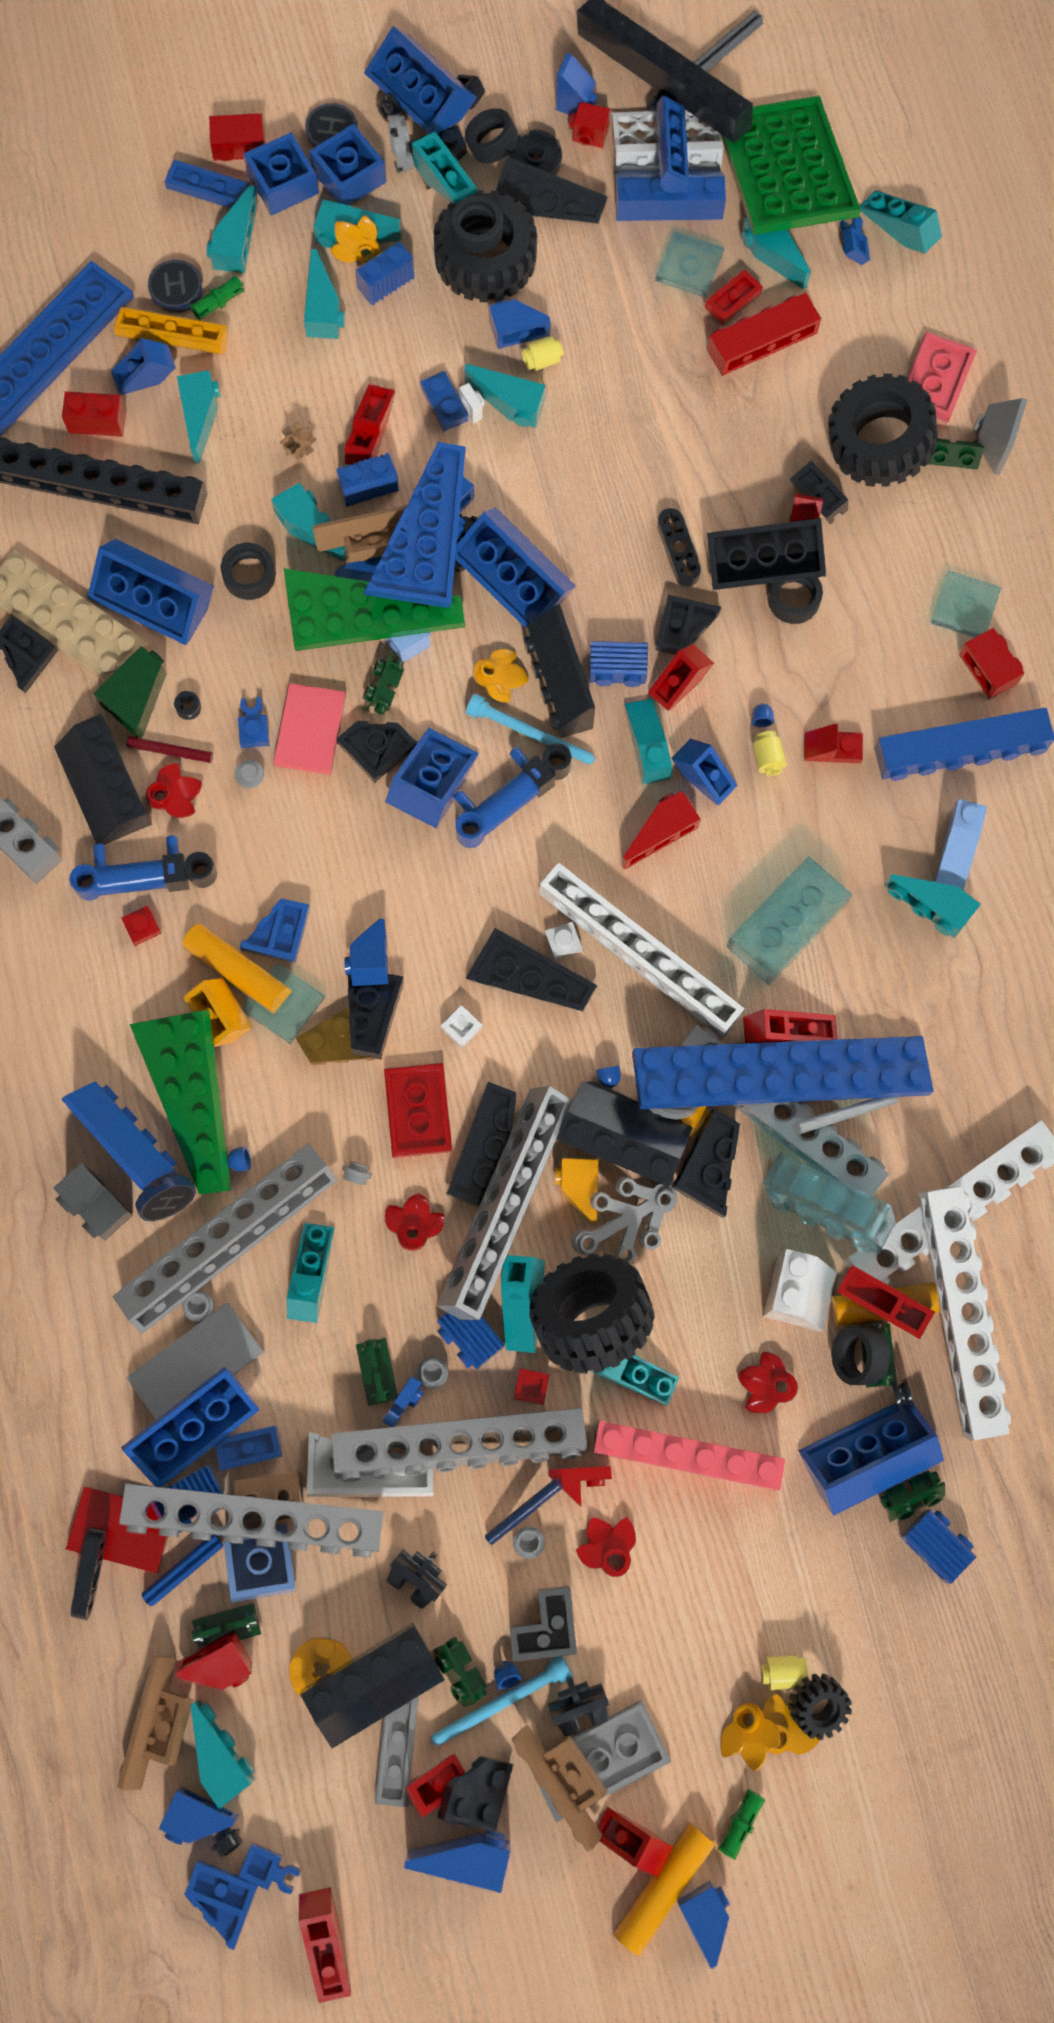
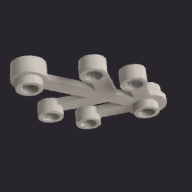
(629, 1218)

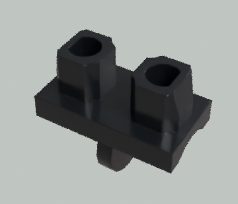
(419, 1572)
(576, 1702)

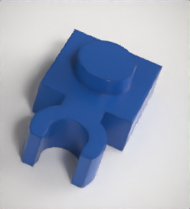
(253, 728)
(408, 1397)
(263, 1867)

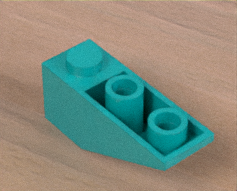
(906, 221)
(299, 514)
(940, 903)
(310, 1273)
(518, 1284)
(643, 1379)
(219, 1765)

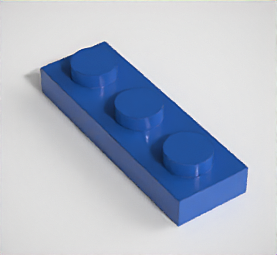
(204, 184)

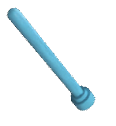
(479, 708)
(555, 1671)

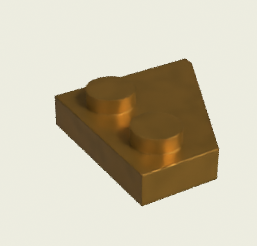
(329, 1041)

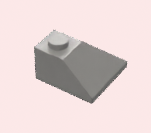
(998, 431)

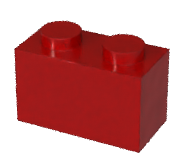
(235, 135)
(93, 414)
(992, 663)

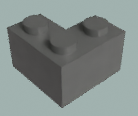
(86, 1195)
(552, 1635)

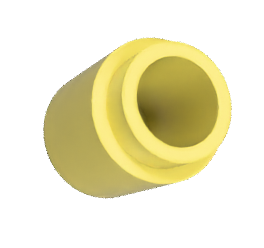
(542, 353)
(769, 753)
(784, 1672)

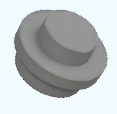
(249, 774)
(356, 1173)
(198, 1306)
(432, 1372)
(528, 1542)

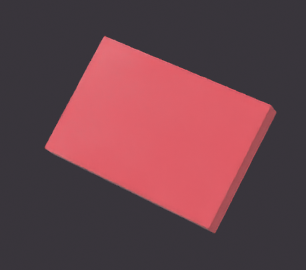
(942, 370)
(310, 729)

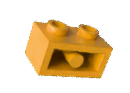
(226, 1015)

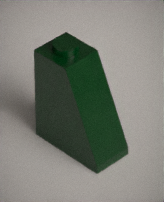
(133, 690)

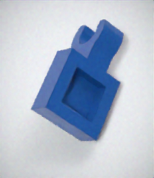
(855, 242)

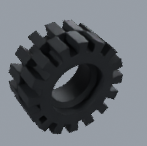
(827, 1719)

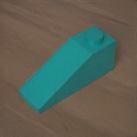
(441, 169)
(324, 227)
(233, 235)
(779, 253)
(322, 305)
(512, 396)
(199, 408)
(648, 741)

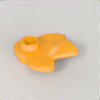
(355, 238)
(504, 674)
(792, 1736)
(750, 1740)

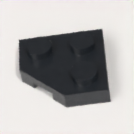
(376, 746)
(477, 1795)

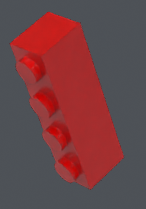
(763, 333)

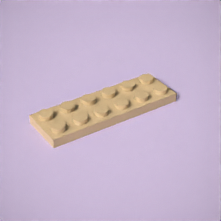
(65, 618)

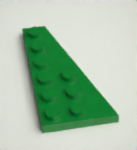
(185, 1077)

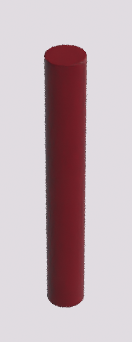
(169, 749)

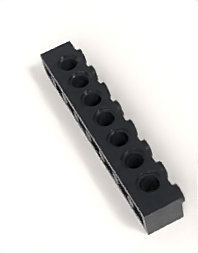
(103, 490)

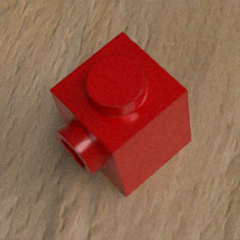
(590, 124)

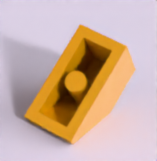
(577, 1183)

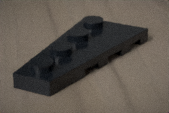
(549, 195)
(524, 971)
(483, 1145)

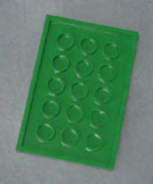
(791, 168)

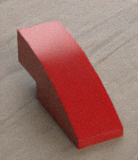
(369, 424)
(885, 1302)

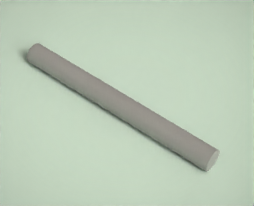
(843, 1114)

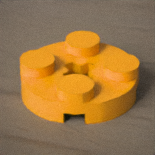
(315, 1650)

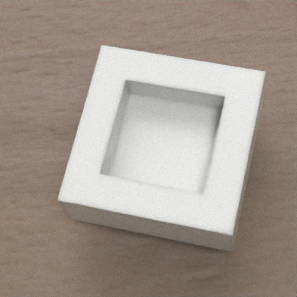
(471, 402)
(563, 941)
(461, 1026)

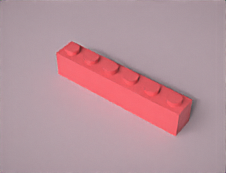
(689, 1456)

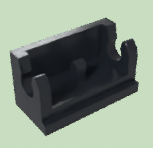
(815, 483)

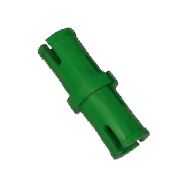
(217, 298)
(741, 1824)

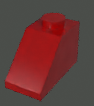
(680, 676)
(217, 1664)
(634, 1842)

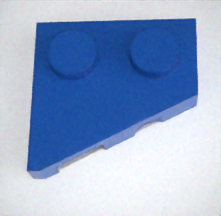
(279, 932)
(221, 1899)

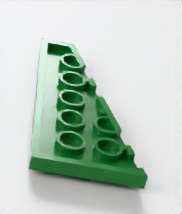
(336, 612)

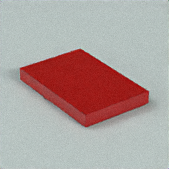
(417, 1110)
(103, 1511)

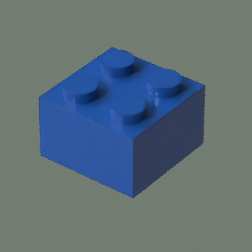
(348, 166)
(281, 173)

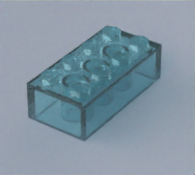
(789, 920)
(829, 1203)

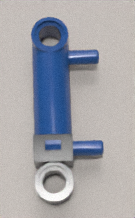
(533, 780)
(170, 873)

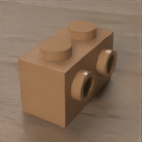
(276, 1487)

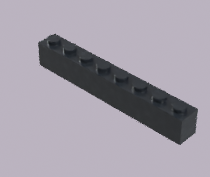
(665, 69)

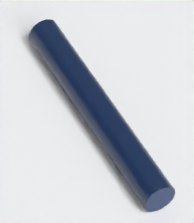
(523, 1511)

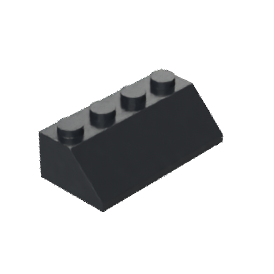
(766, 554)
(560, 673)
(101, 781)
(624, 1133)
(371, 1685)

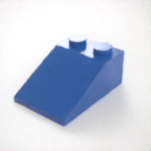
(431, 777)
(470, 1860)

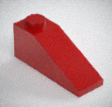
(669, 822)
(788, 1026)
(324, 1944)

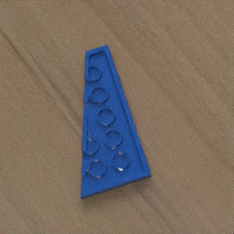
(423, 546)

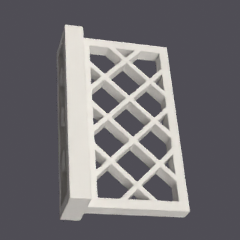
(645, 155)

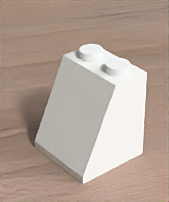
(800, 1290)

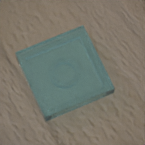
(690, 264)
(965, 604)
(293, 1012)

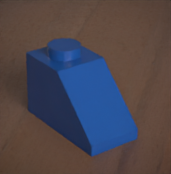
(574, 86)
(517, 323)
(143, 367)
(704, 770)
(369, 957)
(194, 1818)
(706, 1918)

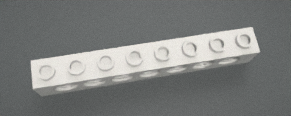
(640, 950)
(1036, 1140)
(996, 1417)

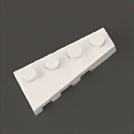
(323, 1483)

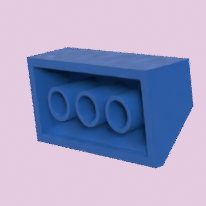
(419, 83)
(643, 199)
(511, 567)
(149, 590)
(120, 1136)
(191, 1427)
(871, 1456)

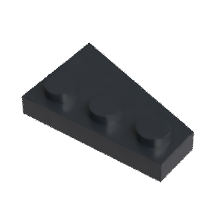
(372, 1015)
(709, 1163)

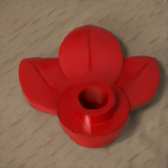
(178, 792)
(414, 1217)
(763, 1383)
(606, 1541)

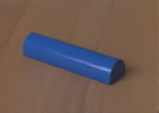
(672, 145)

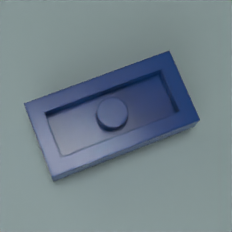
(444, 401)
(248, 1448)

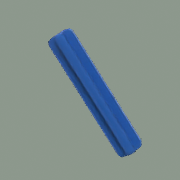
(181, 1570)

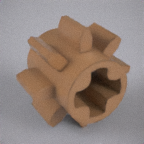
(297, 440)

